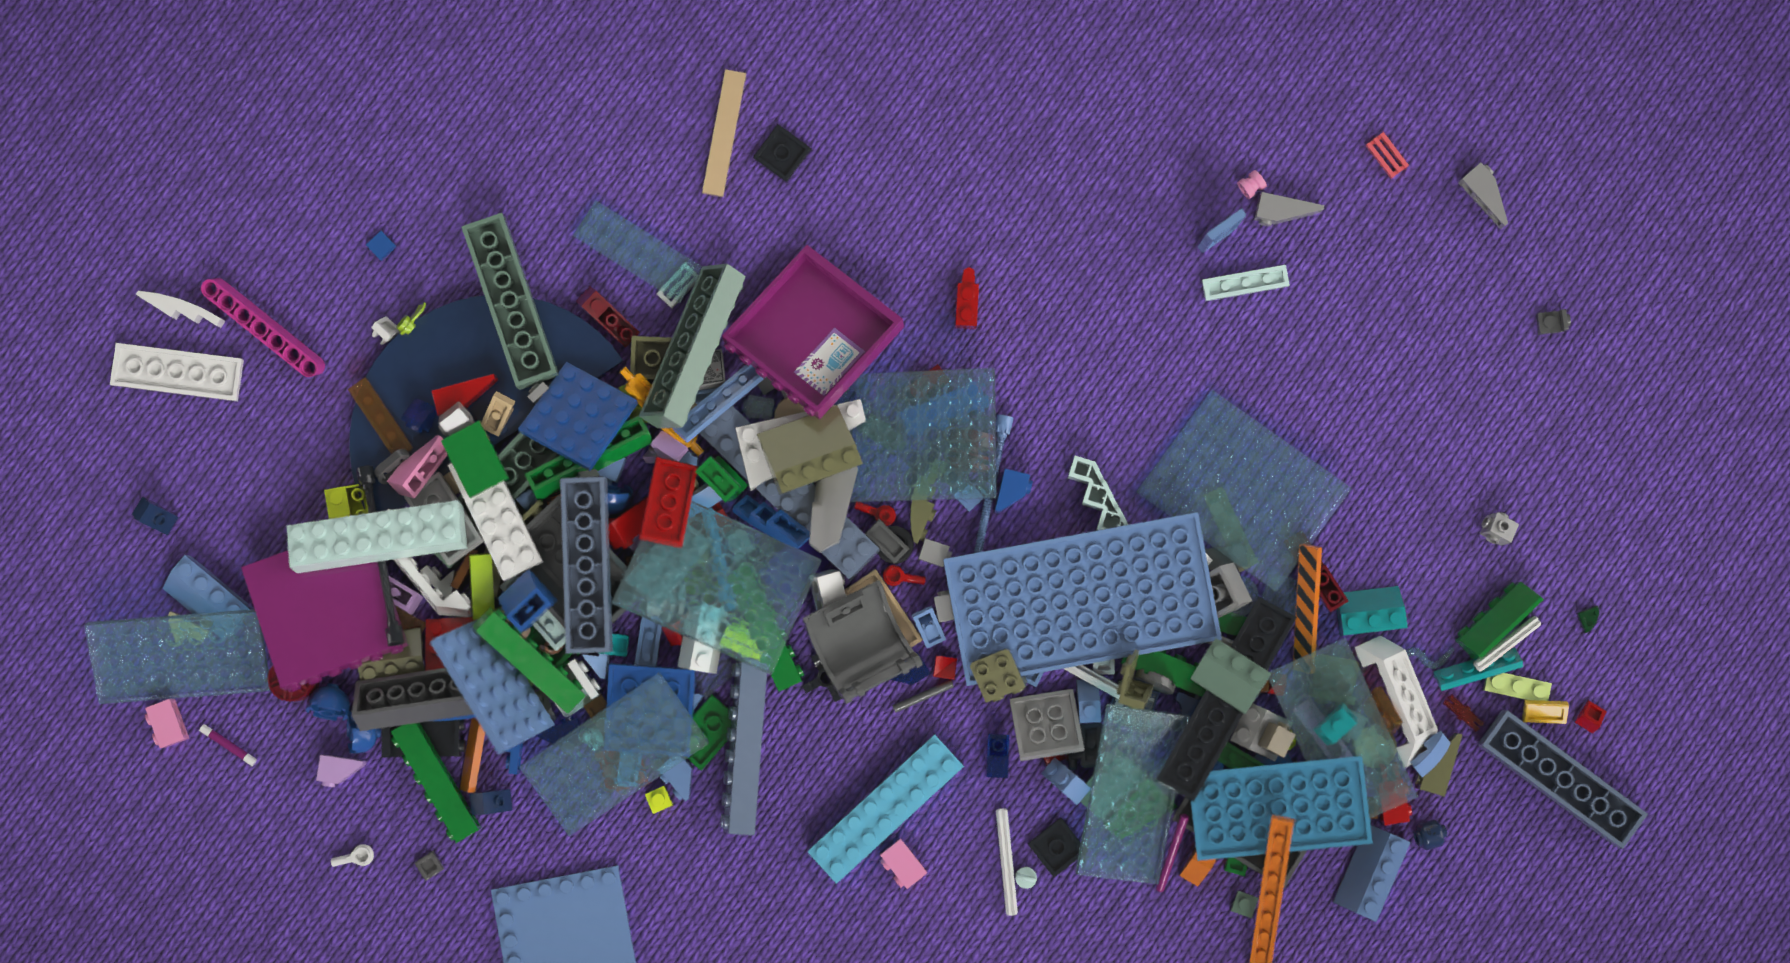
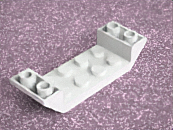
(453, 605)
(1404, 693)

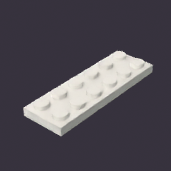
(176, 372)
(502, 529)

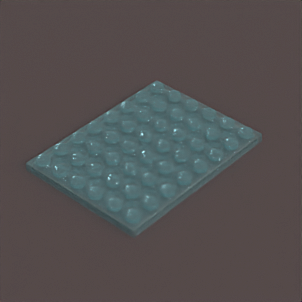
(925, 435)
(1249, 489)
(722, 587)

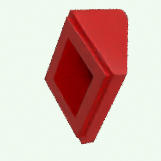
(1590, 717)

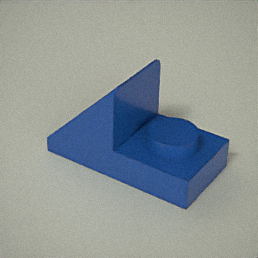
(514, 760)

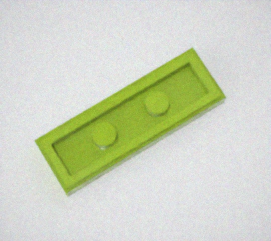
(481, 584)

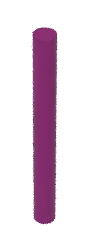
(1172, 852)

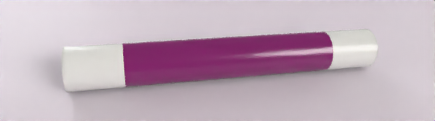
(227, 744)

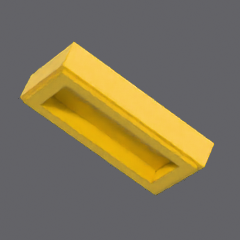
(1545, 711)

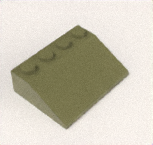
(809, 450)

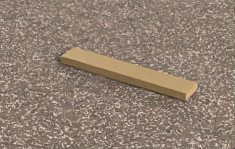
(724, 133)

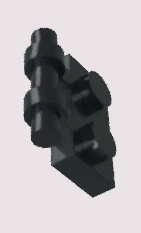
(1091, 739)

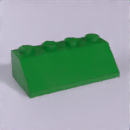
(1498, 620)

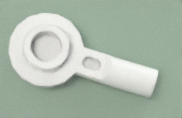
(361, 855)

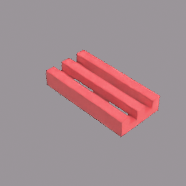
(1394, 151)

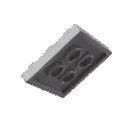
(1046, 724)

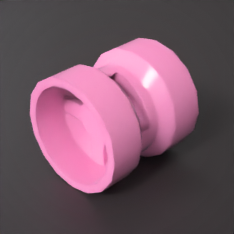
(1252, 184)

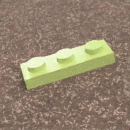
(1518, 687)

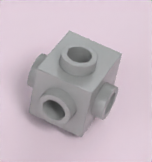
(1498, 528)

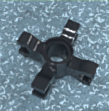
(817, 682)

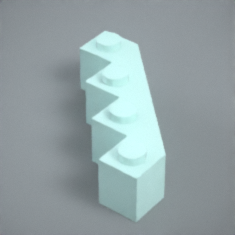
(1097, 493)

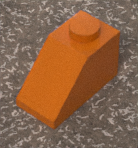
(1195, 870)

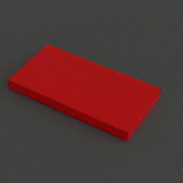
(668, 502)

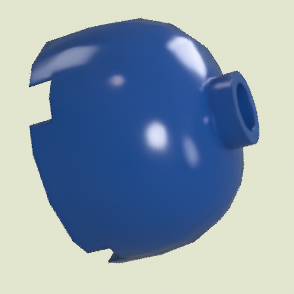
(618, 499)
(329, 702)
(360, 740)

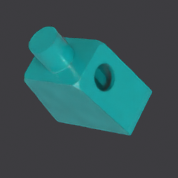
(1336, 725)

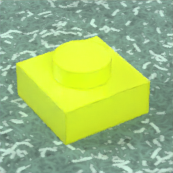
(658, 799)

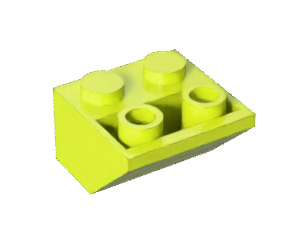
(345, 501)

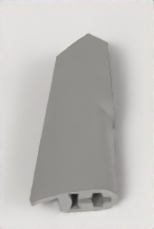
(831, 508)

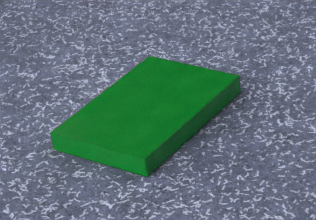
(475, 459)
(713, 722)

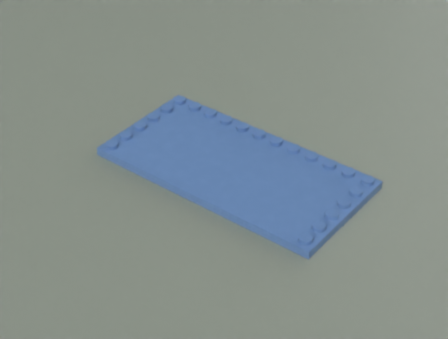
(1085, 596)
(565, 919)

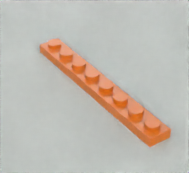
(1272, 889)

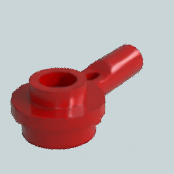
(884, 512)
(894, 575)

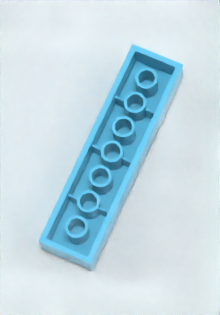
(885, 808)

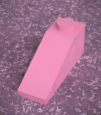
(418, 468)

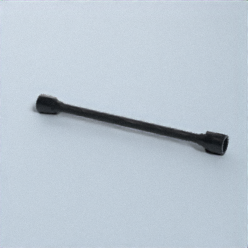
(394, 632)

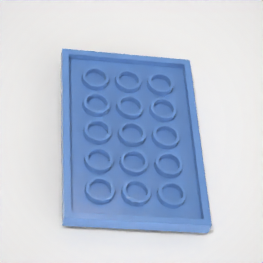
(492, 688)

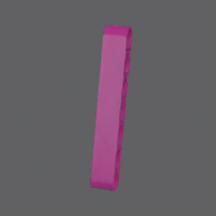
(253, 325)

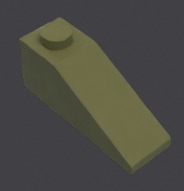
(1438, 778)

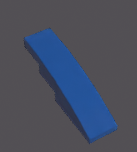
(773, 523)

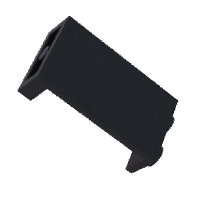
(444, 735)

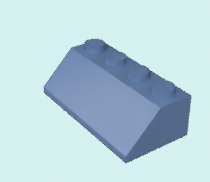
(200, 589)
(1371, 874)

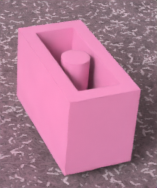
(166, 723)
(903, 864)

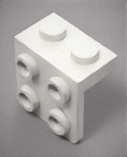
(590, 686)

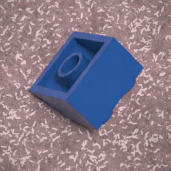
(1012, 489)

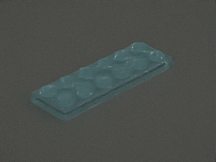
(637, 251)

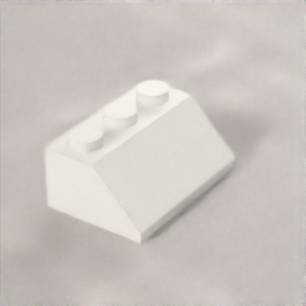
(698, 656)

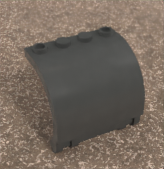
(860, 642)

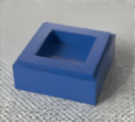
(381, 245)

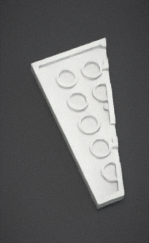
(752, 453)

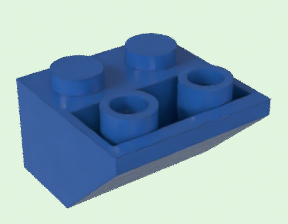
(526, 601)

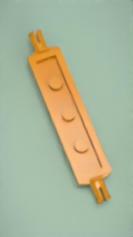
(639, 388)

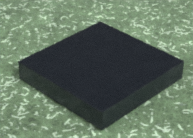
(782, 153)
(1056, 847)

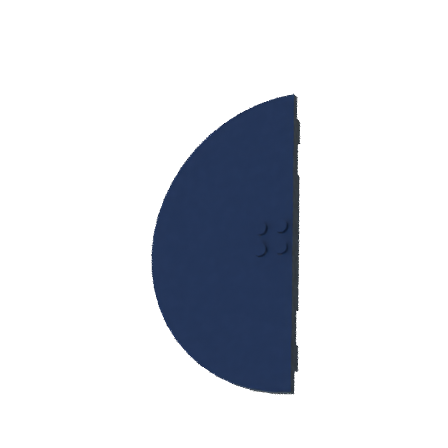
(455, 347)

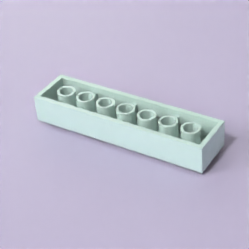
(376, 536)

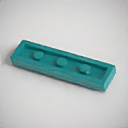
(1467, 672)

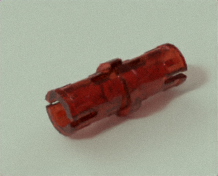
(1463, 712)

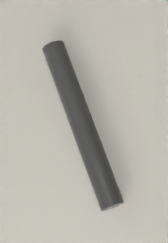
(923, 696)

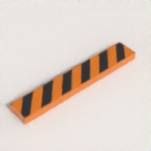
(1307, 600)

